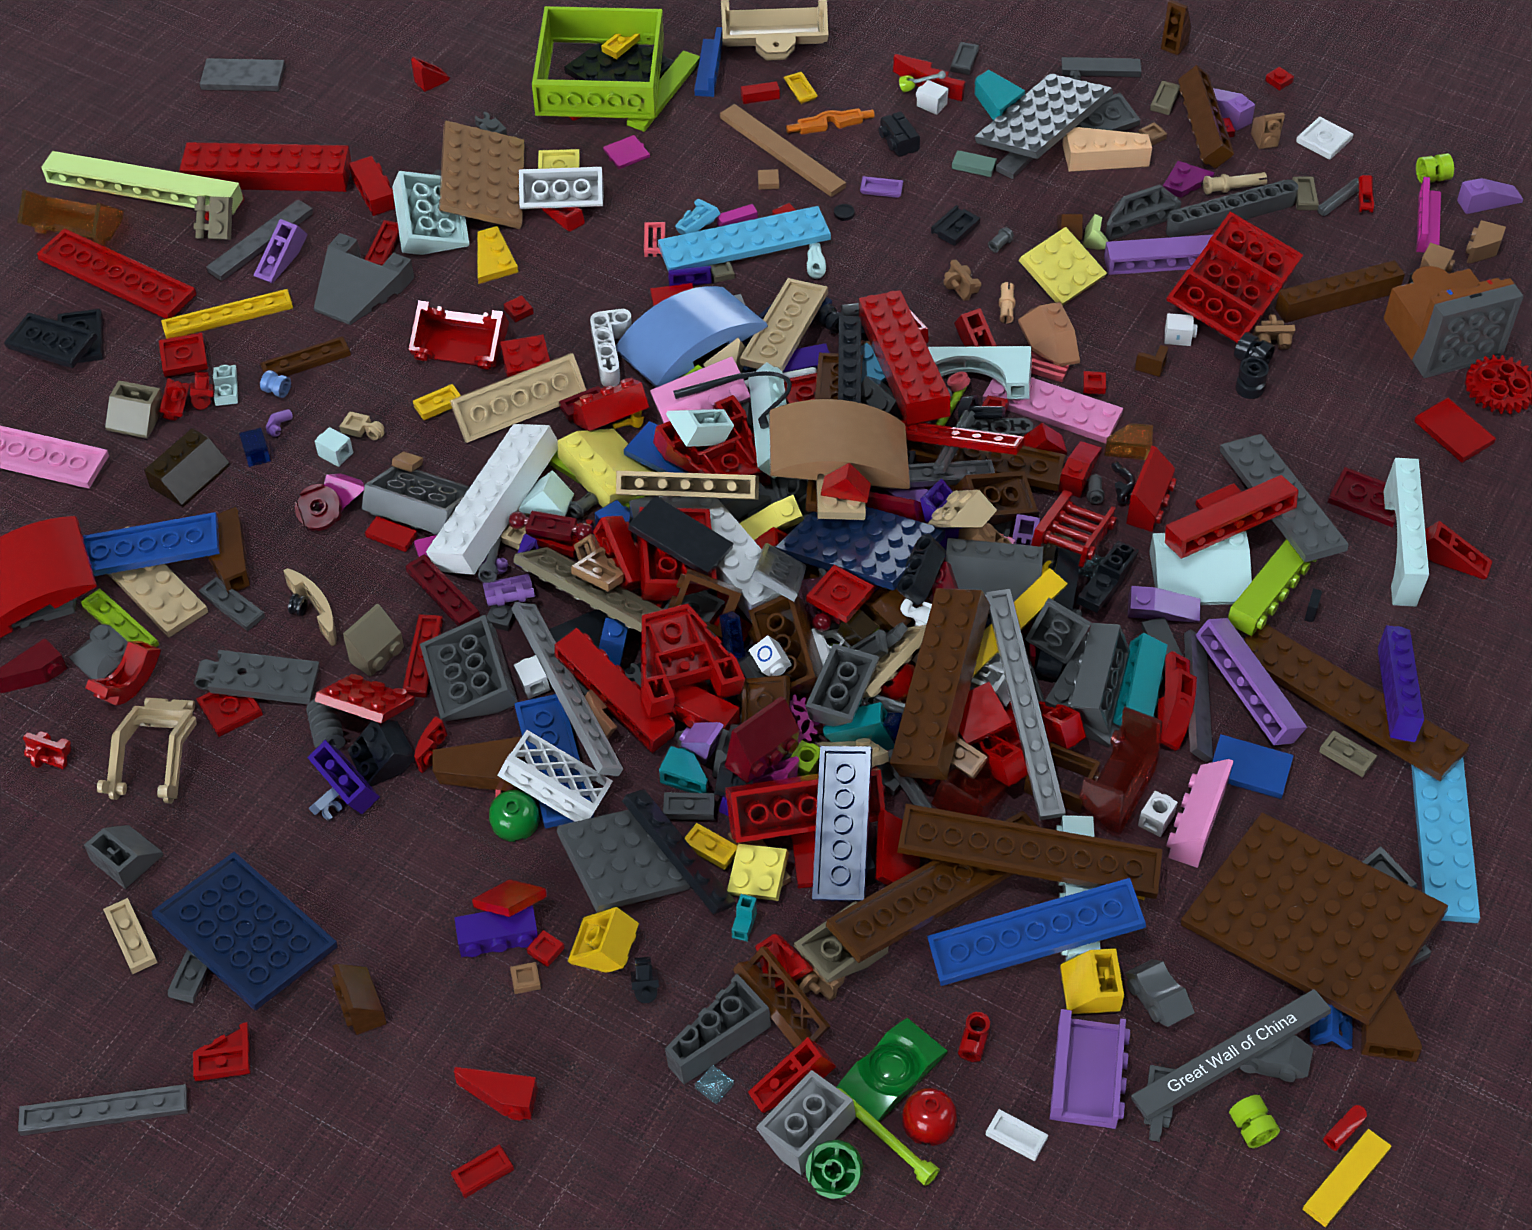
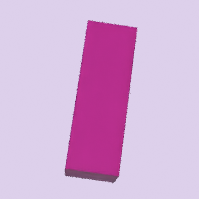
(737, 215)

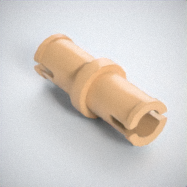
(1007, 302)

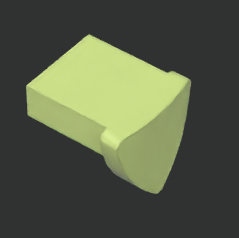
(1093, 236)

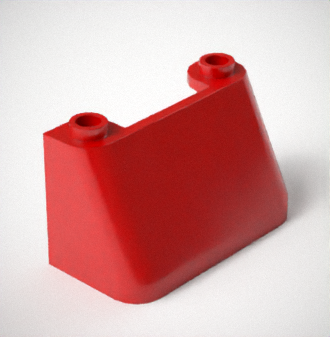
(457, 336)

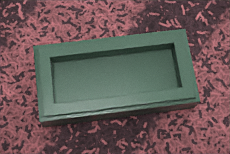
(974, 163)

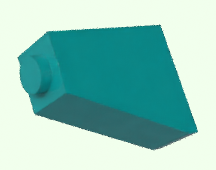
(996, 93)
(866, 724)

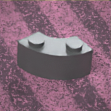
(1159, 992)
(1284, 1061)

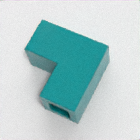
(745, 916)

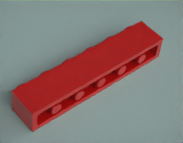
(1231, 516)
(613, 688)

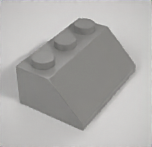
(805, 1119)

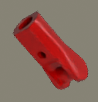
(1366, 193)
(1345, 1127)

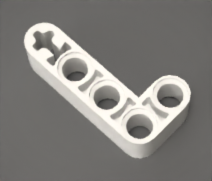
(605, 328)

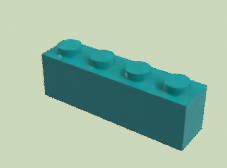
(1142, 676)

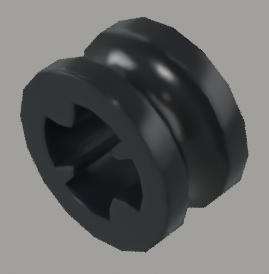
(298, 604)

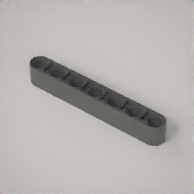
(1243, 204)

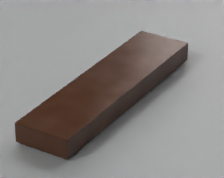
(308, 357)

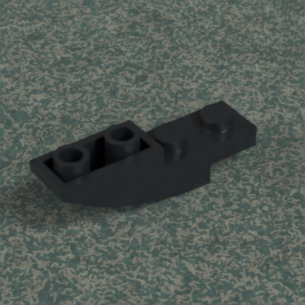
(1108, 577)

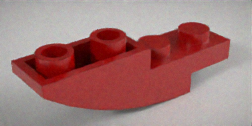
(1179, 699)

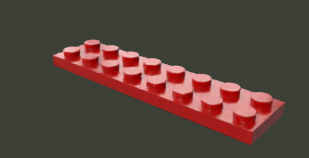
(116, 274)

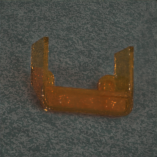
(81, 218)

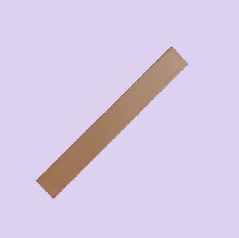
(783, 150)

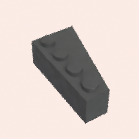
(718, 1031)

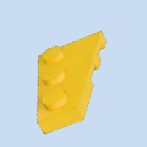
(494, 256)

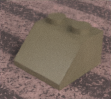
(373, 641)

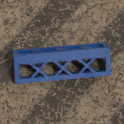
(709, 65)
(1328, 1029)

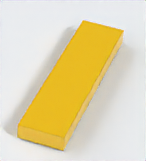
(1346, 1178)

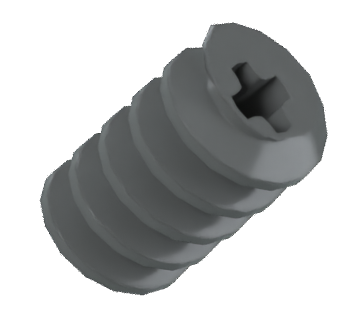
(325, 724)

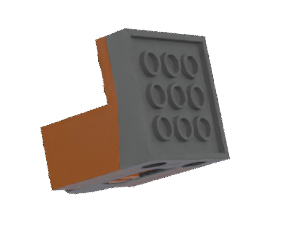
(1452, 318)

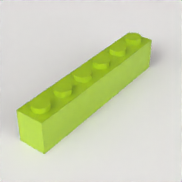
(1268, 589)

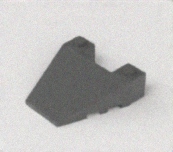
(354, 285)

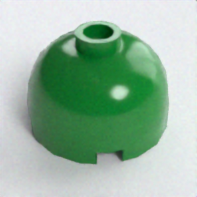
(514, 815)
(834, 1168)

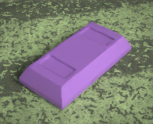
(881, 187)

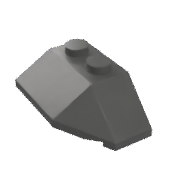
(1141, 211)

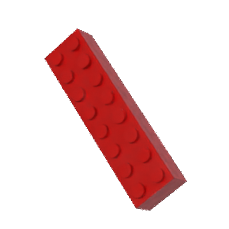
(271, 165)
(904, 357)

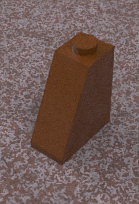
(1391, 1033)

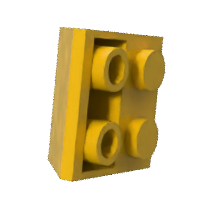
(1093, 982)

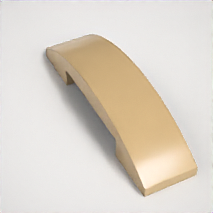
(303, 586)

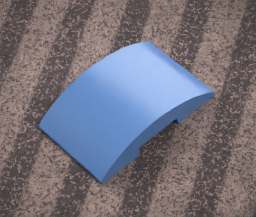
(684, 329)

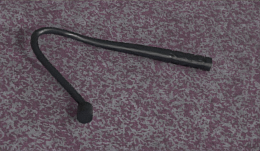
(701, 387)

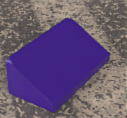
(696, 276)
(934, 498)

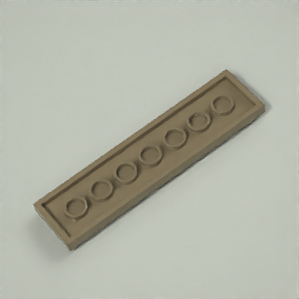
(556, 569)

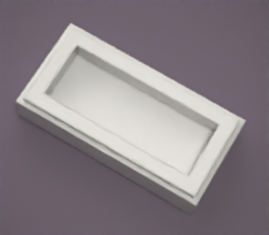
(1016, 1135)

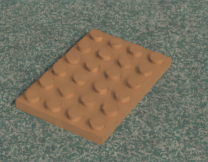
(481, 174)

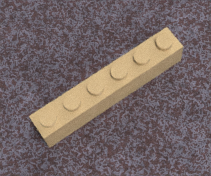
(687, 485)

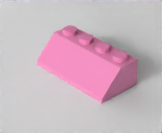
(665, 399)
(1199, 812)

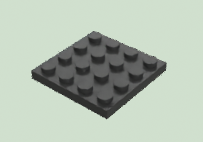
(618, 861)

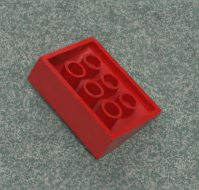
(661, 571)

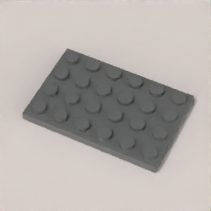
(1044, 115)

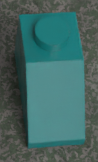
(683, 771)

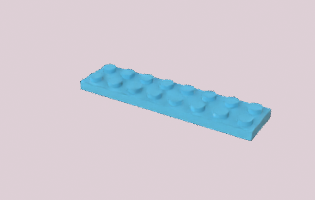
(744, 239)
(1446, 842)

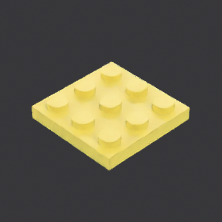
(1062, 266)

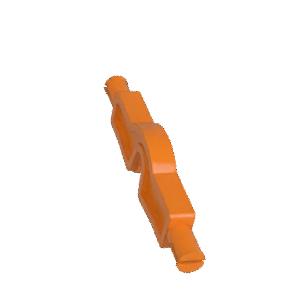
(839, 118)

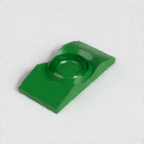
(892, 1068)

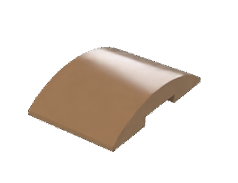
(830, 433)

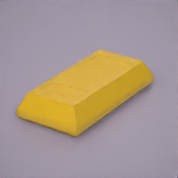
(801, 87)

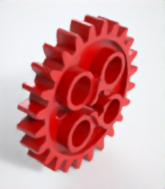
(1500, 384)

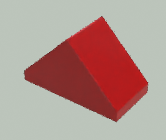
(427, 75)
(1046, 439)
(846, 484)

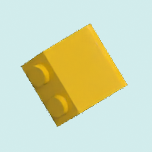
(604, 941)

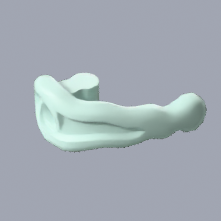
(816, 262)

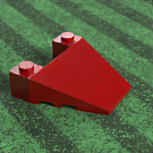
(733, 456)
(682, 652)
(1005, 749)

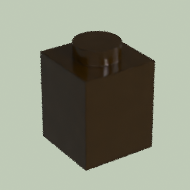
(857, 628)

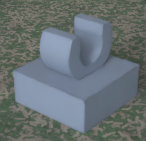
(325, 802)

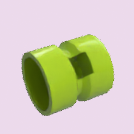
(1437, 167)
(1253, 1119)

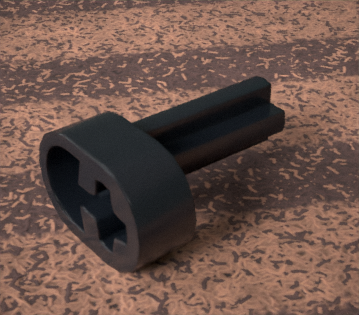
(971, 403)

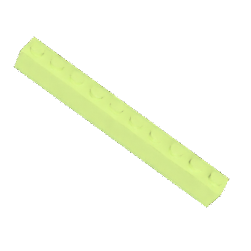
(136, 180)

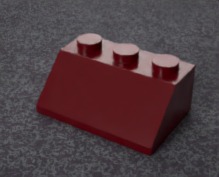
(896, 505)
(762, 740)

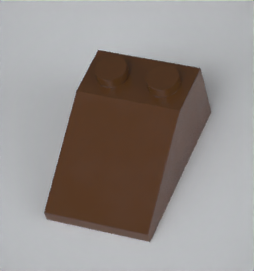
(1006, 492)

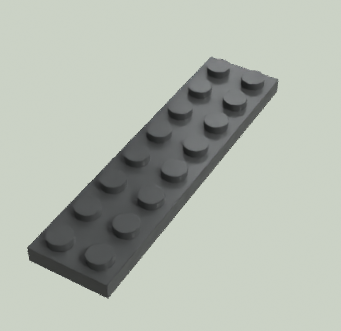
(1305, 526)

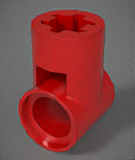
(973, 1041)

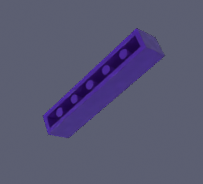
(1400, 683)

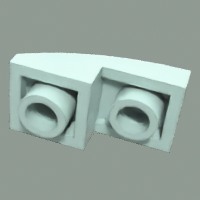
(225, 385)

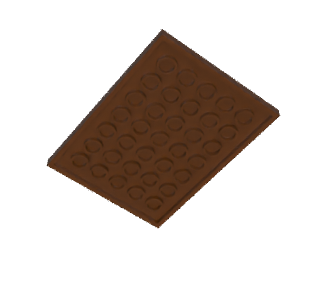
(1315, 917)

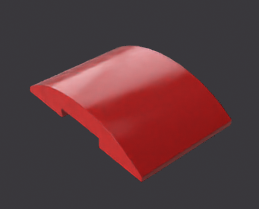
(1235, 277)
(42, 567)

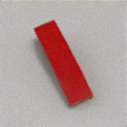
(918, 69)

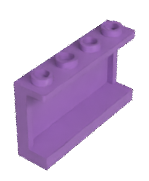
(1089, 1072)

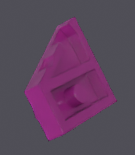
(1185, 179)

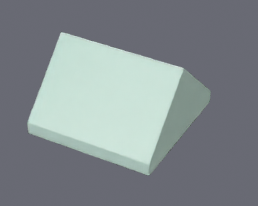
(548, 496)

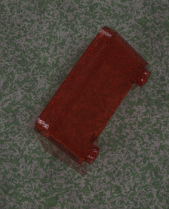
(1126, 771)

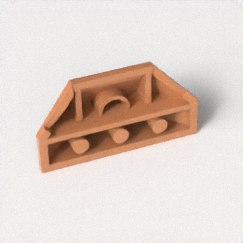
(1051, 334)

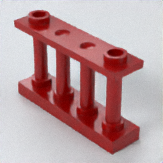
(1060, 514)

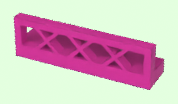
(1428, 216)

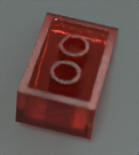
(969, 795)

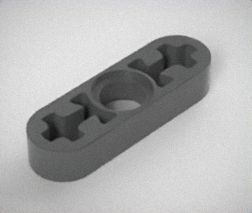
(1007, 423)

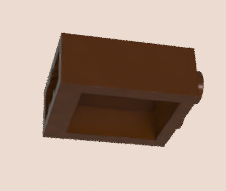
(733, 592)
(1076, 763)

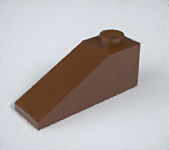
(1176, 28)

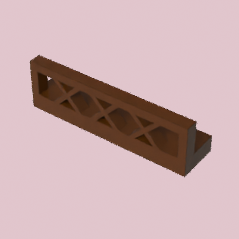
(780, 1009)

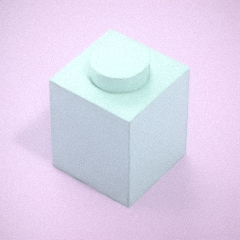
(333, 446)

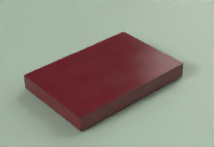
(1362, 496)

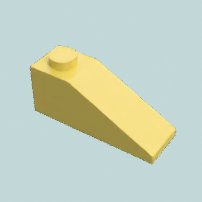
(780, 514)

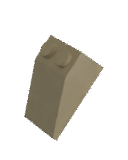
(829, 955)

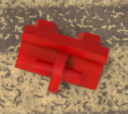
(201, 390)
(174, 399)
(43, 750)

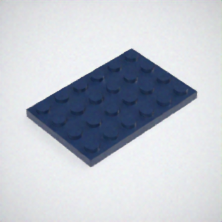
(866, 548)
(244, 930)

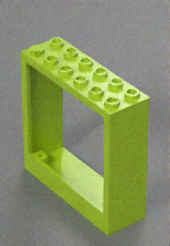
(596, 98)

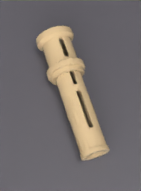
(1225, 183)

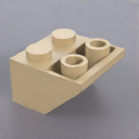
(963, 510)

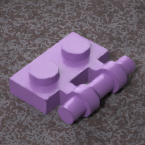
(508, 590)

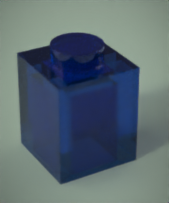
(254, 447)

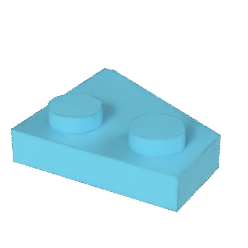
(702, 215)

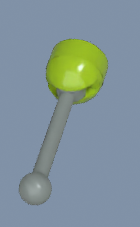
(907, 82)

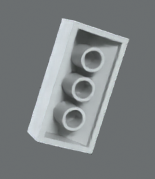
(561, 187)

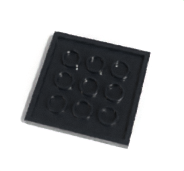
(631, 66)

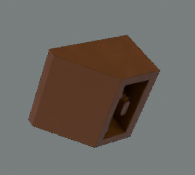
(885, 608)
(357, 998)

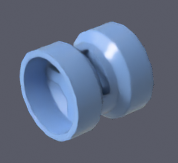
(277, 384)

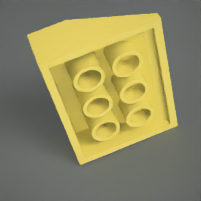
(595, 460)

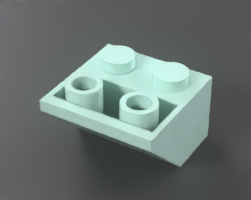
(701, 426)

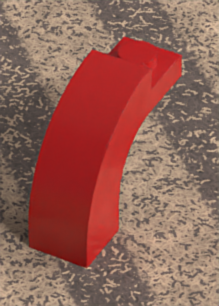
(129, 676)

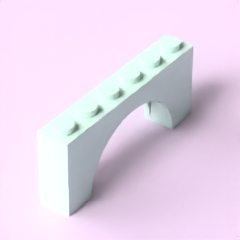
(1006, 364)
(1405, 497)

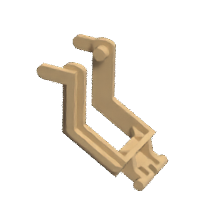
(155, 713)

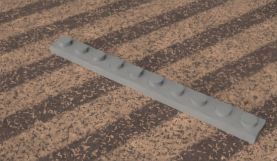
(567, 691)
(1025, 705)

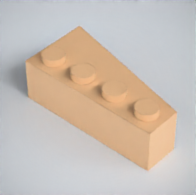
(1105, 149)

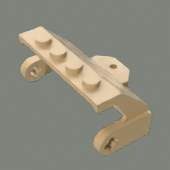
(774, 30)

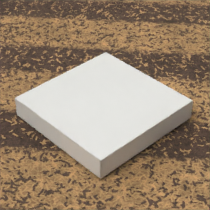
(1324, 138)

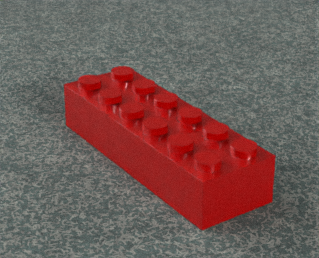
(784, 806)

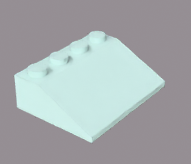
(420, 222)
(1212, 574)

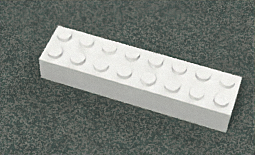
(492, 499)
(741, 560)

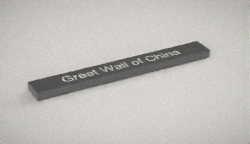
(1230, 1054)

